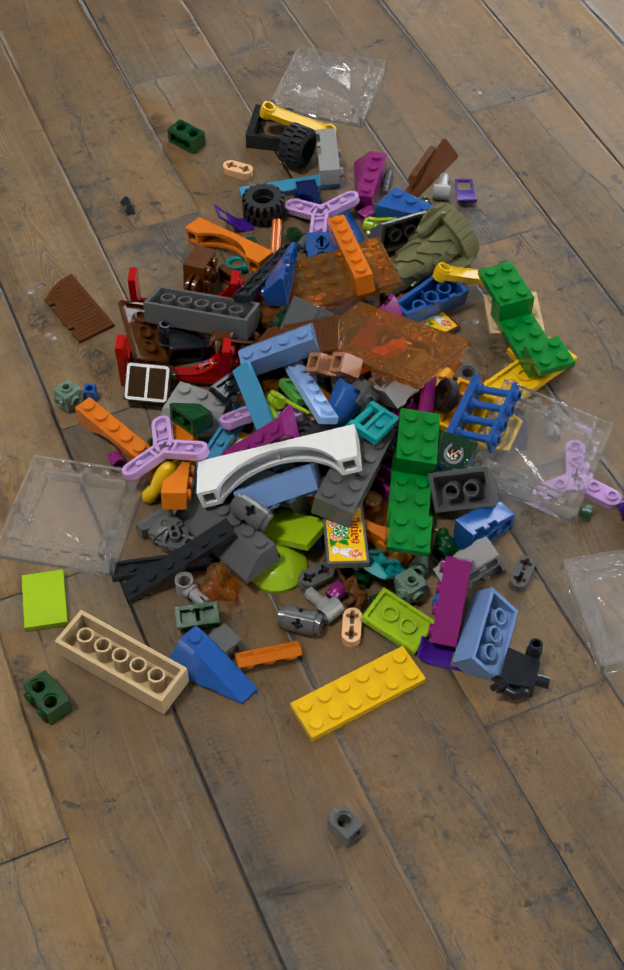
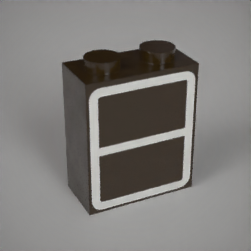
(149, 382)

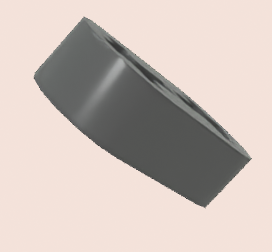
(518, 572)
(314, 574)

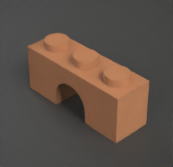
(335, 366)

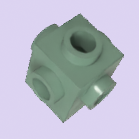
(67, 396)
(410, 586)

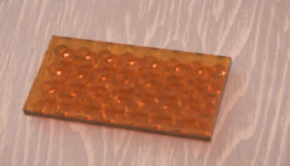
(327, 282)

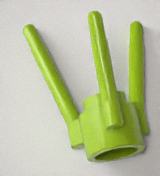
(371, 222)
(278, 401)

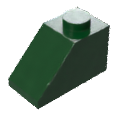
(191, 417)

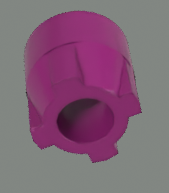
(366, 212)
(116, 459)
(336, 590)

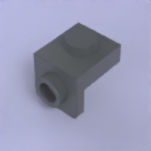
(367, 393)

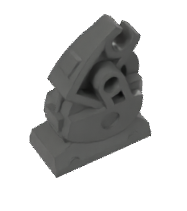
(164, 530)

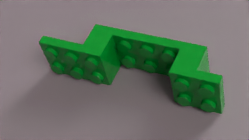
(513, 315)
(409, 492)

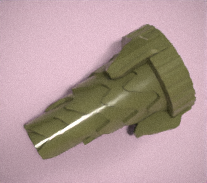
(440, 237)

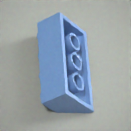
(281, 349)
(284, 486)
(485, 634)

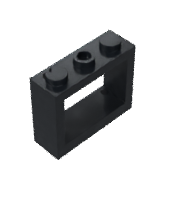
(259, 141)

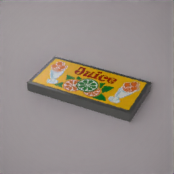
(345, 545)

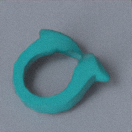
(243, 268)

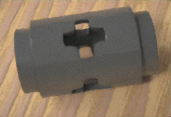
(262, 514)
(292, 618)

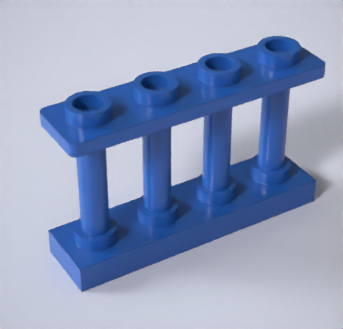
(470, 402)

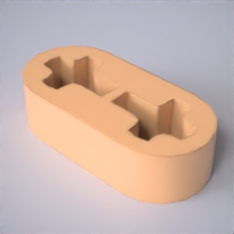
(238, 170)
(347, 627)

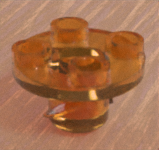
(375, 508)
(220, 583)

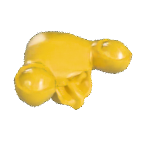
(165, 470)

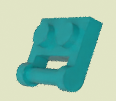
(377, 426)

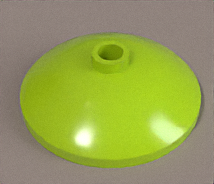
(285, 573)

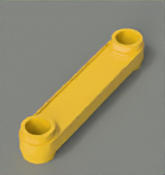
(271, 112)
(444, 272)

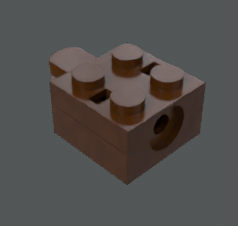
(200, 270)

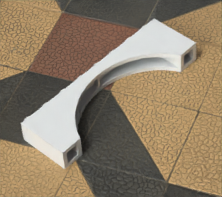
(222, 474)

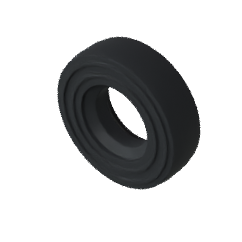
(452, 389)

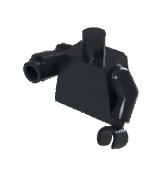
(182, 344)
(521, 673)

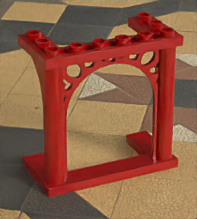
(193, 374)

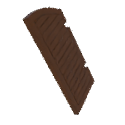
(77, 309)
(326, 332)

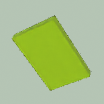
(294, 530)
(44, 600)
(397, 620)

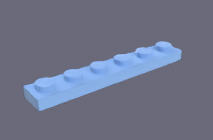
(311, 393)

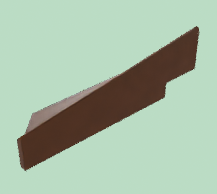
(430, 167)

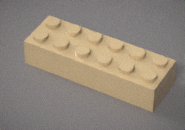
(122, 661)

